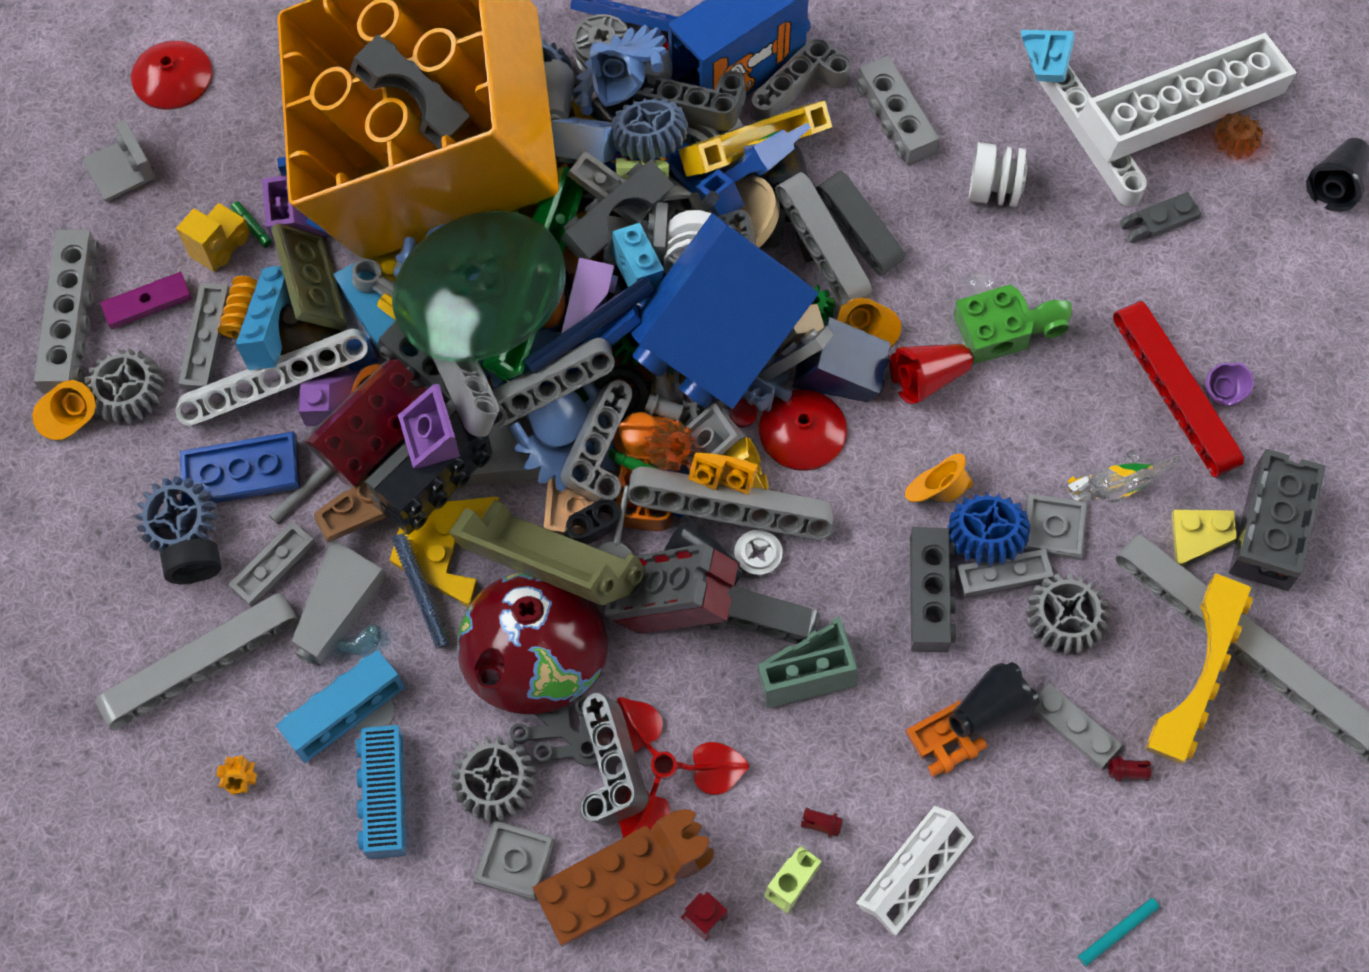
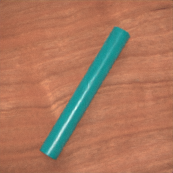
(1118, 931)

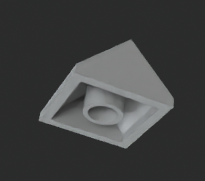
(713, 432)

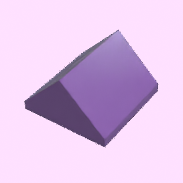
(428, 429)

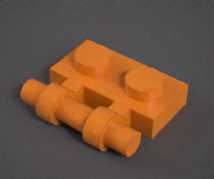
(934, 734)

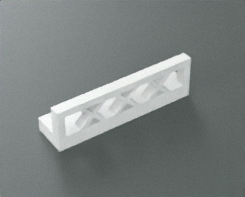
(913, 863)

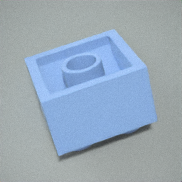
(577, 134)

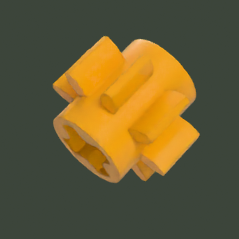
(236, 774)

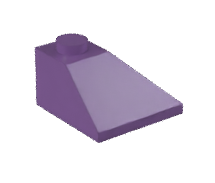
(324, 394)

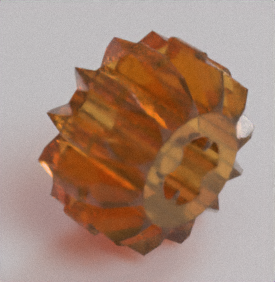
(1238, 135)
(669, 445)

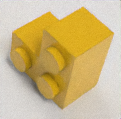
(213, 236)

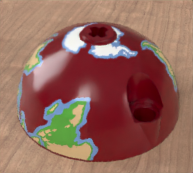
(540, 635)

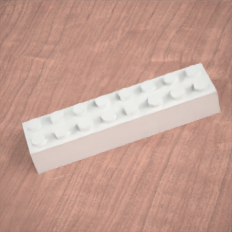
(1186, 97)

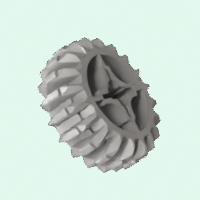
(129, 393)
(1077, 621)
(506, 779)

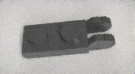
(1161, 217)

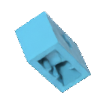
(635, 255)

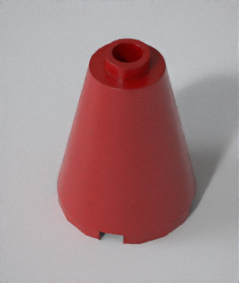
(928, 368)

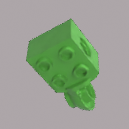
(1001, 322)

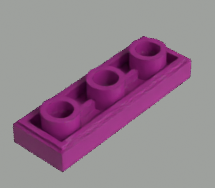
(132, 306)

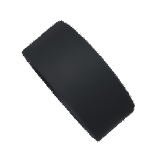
(634, 376)
(190, 561)

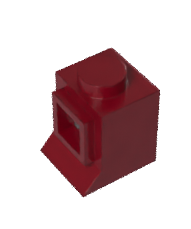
(704, 914)

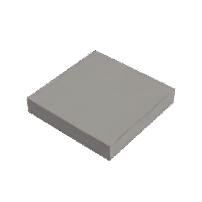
(1056, 525)
(514, 860)

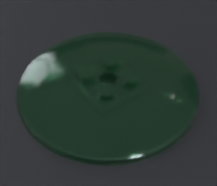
(486, 316)

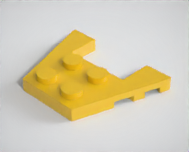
(436, 547)

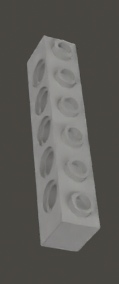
(60, 298)

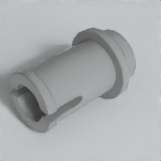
(663, 407)

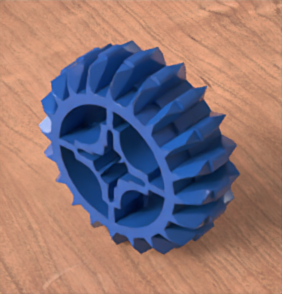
(989, 529)

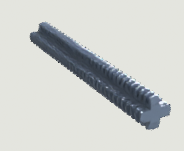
(420, 590)

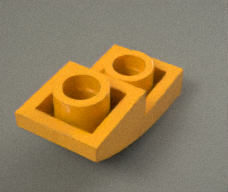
(718, 469)

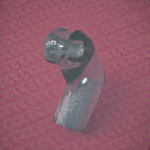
(363, 643)

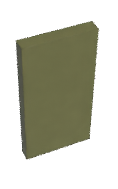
(309, 277)

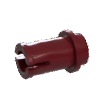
(1129, 769)
(822, 822)

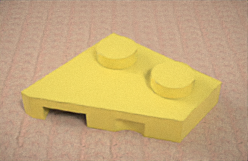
(1201, 532)

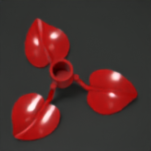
(715, 766)

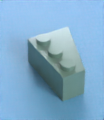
(809, 668)

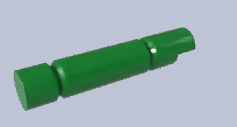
(252, 224)
(628, 461)

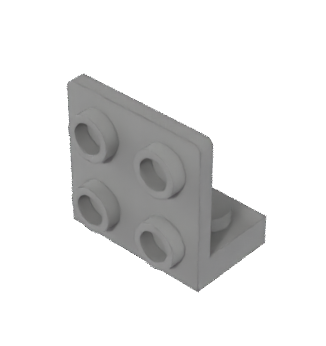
(119, 165)
(654, 229)

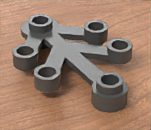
(559, 727)

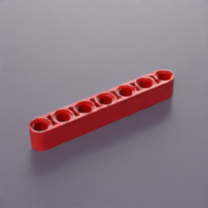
(1179, 388)

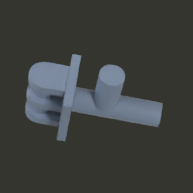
(762, 392)

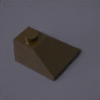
(298, 334)

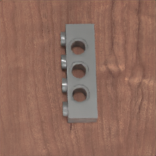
(897, 97)

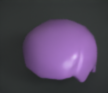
(1229, 379)

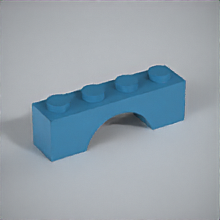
(259, 335)

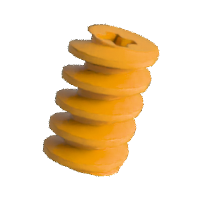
(236, 306)

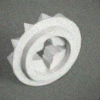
(761, 540)

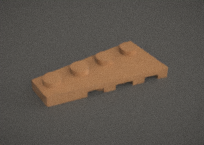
(348, 512)

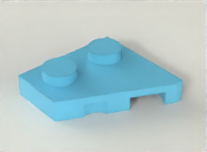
(1049, 53)

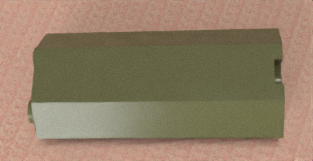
(547, 555)

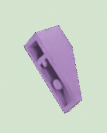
(589, 290)

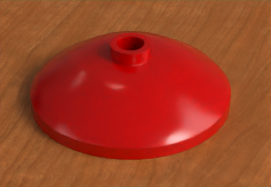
(172, 84)
(798, 444)

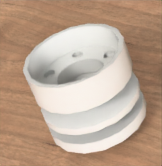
(997, 174)
(680, 233)

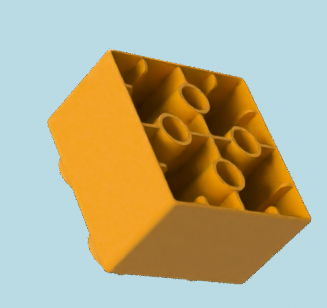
(359, 152)

